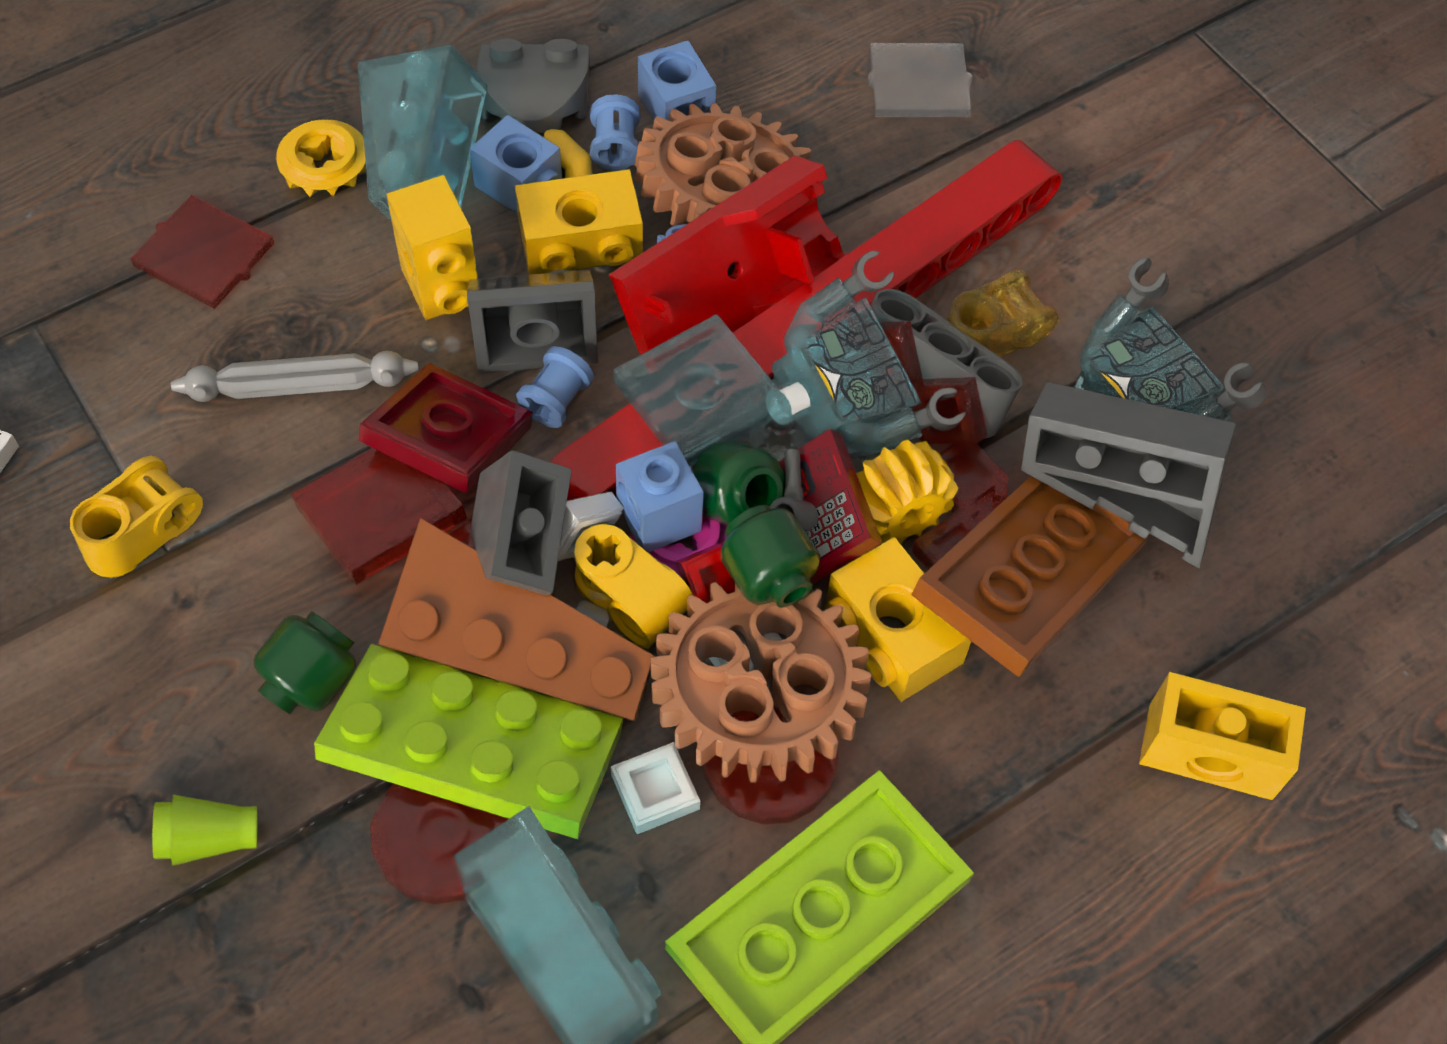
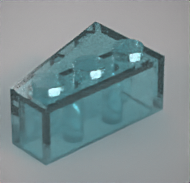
(418, 120)
(556, 936)

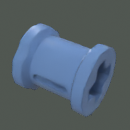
(610, 132)
(555, 386)

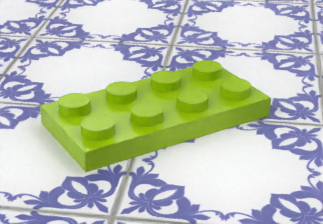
(470, 739)
(818, 913)

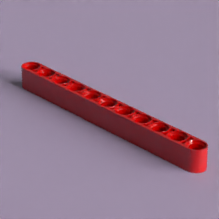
(917, 247)

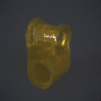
(1003, 314)

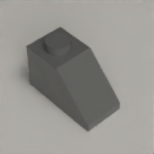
(520, 520)

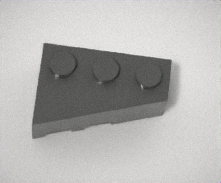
(1132, 459)

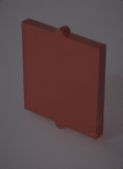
(202, 251)

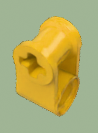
(137, 515)
(633, 591)

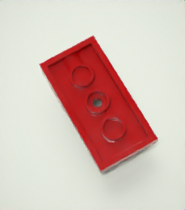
(764, 228)

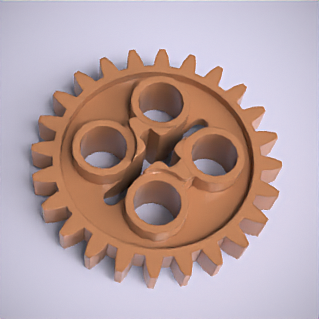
(707, 158)
(706, 696)

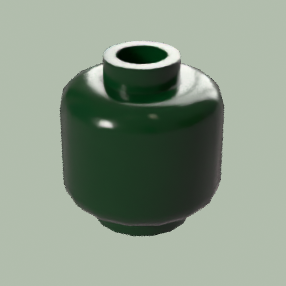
(737, 479)
(770, 556)
(304, 663)

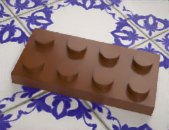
(1027, 572)

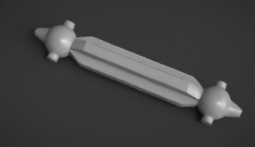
(294, 376)

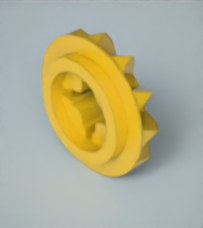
(310, 143)

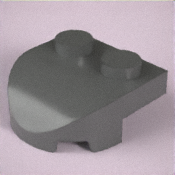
(535, 81)

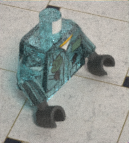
(1146, 361)
(847, 374)

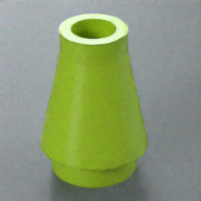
(201, 829)

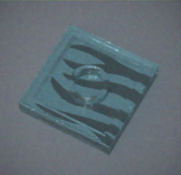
(697, 388)

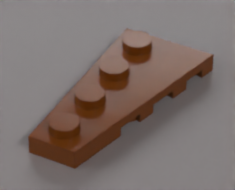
(508, 633)

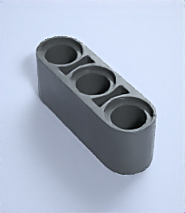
(953, 354)

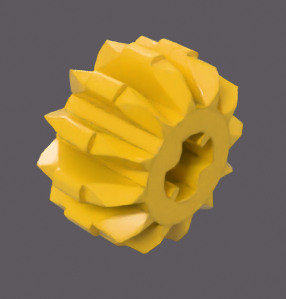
(907, 489)

